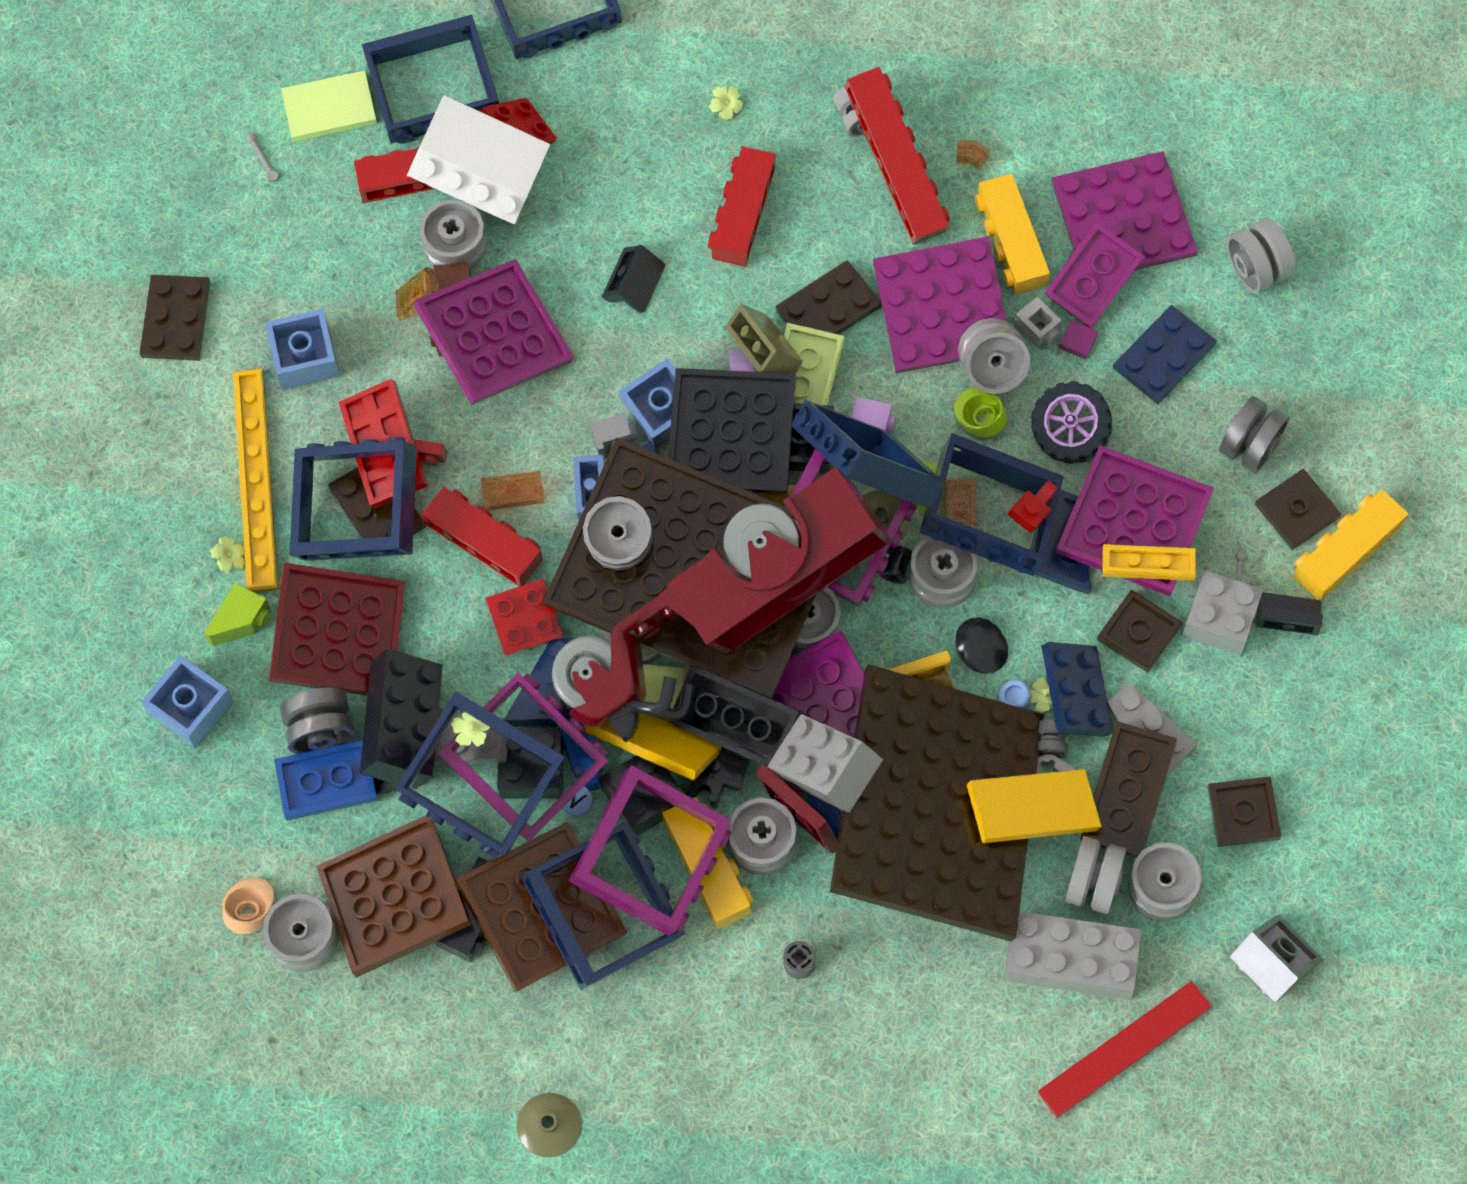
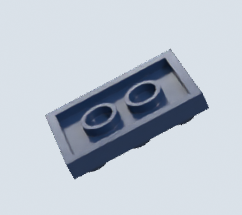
(1164, 354)
(1077, 689)

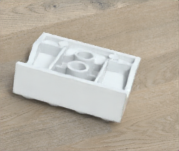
(478, 159)

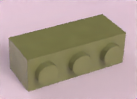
(762, 341)

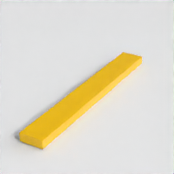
(255, 481)

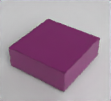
(1078, 339)

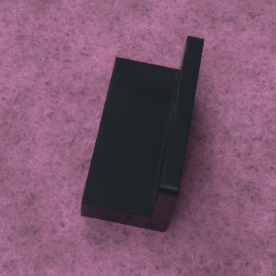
(634, 278)
(1289, 613)

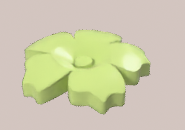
(726, 102)
(228, 554)
(1041, 695)
(470, 730)

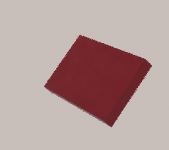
(803, 813)

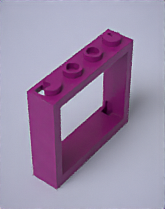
(879, 561)
(571, 727)
(584, 879)

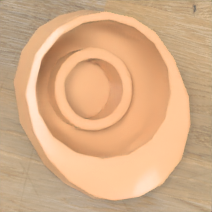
(246, 894)

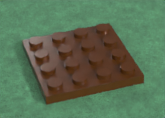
(393, 895)
(515, 924)

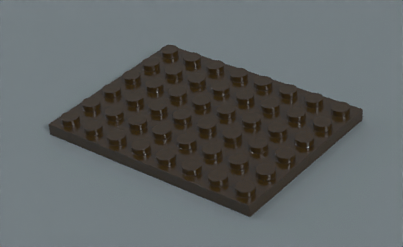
(687, 521)
(914, 825)

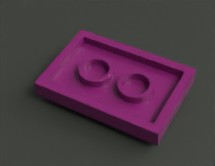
(1093, 275)

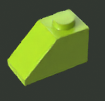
(238, 616)

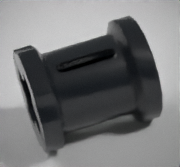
(897, 565)

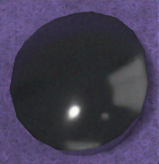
(981, 645)

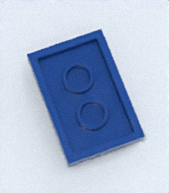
(323, 781)

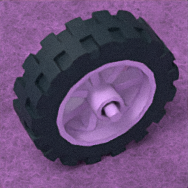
(1059, 396)

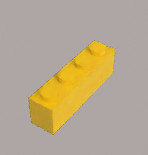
(1013, 234)
(1349, 545)
(721, 891)

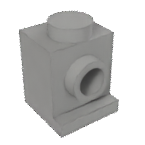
(1038, 314)
(606, 430)

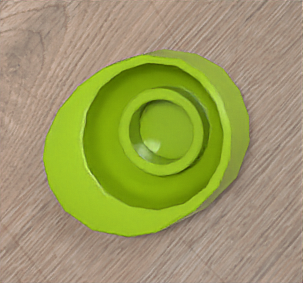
(973, 404)

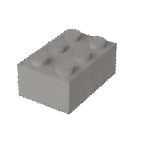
(825, 763)

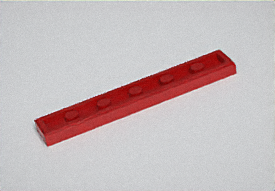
(1124, 1049)

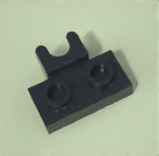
(722, 772)

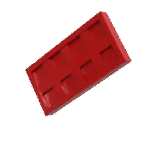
(378, 416)

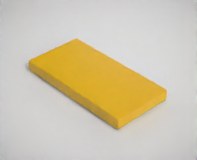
(663, 745)
(1033, 806)

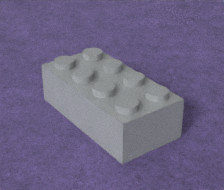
(1074, 955)

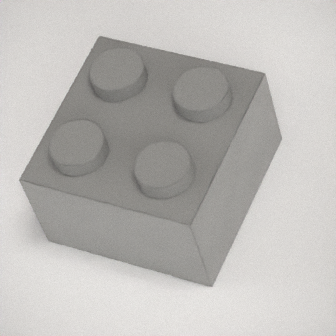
(1222, 612)

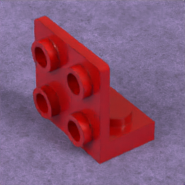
(521, 116)
(522, 618)

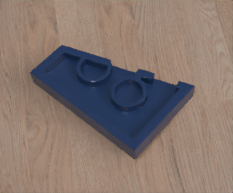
(1058, 567)
(524, 710)

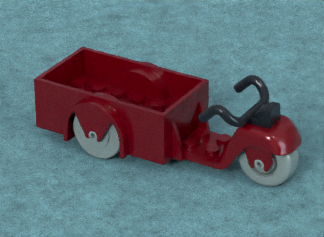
(771, 572)

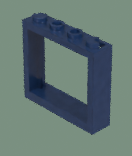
(558, 35)
(418, 42)
(880, 457)
(1008, 471)
(402, 510)
(439, 814)
(558, 927)

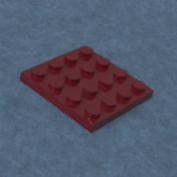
(333, 627)

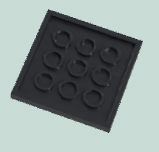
(734, 426)

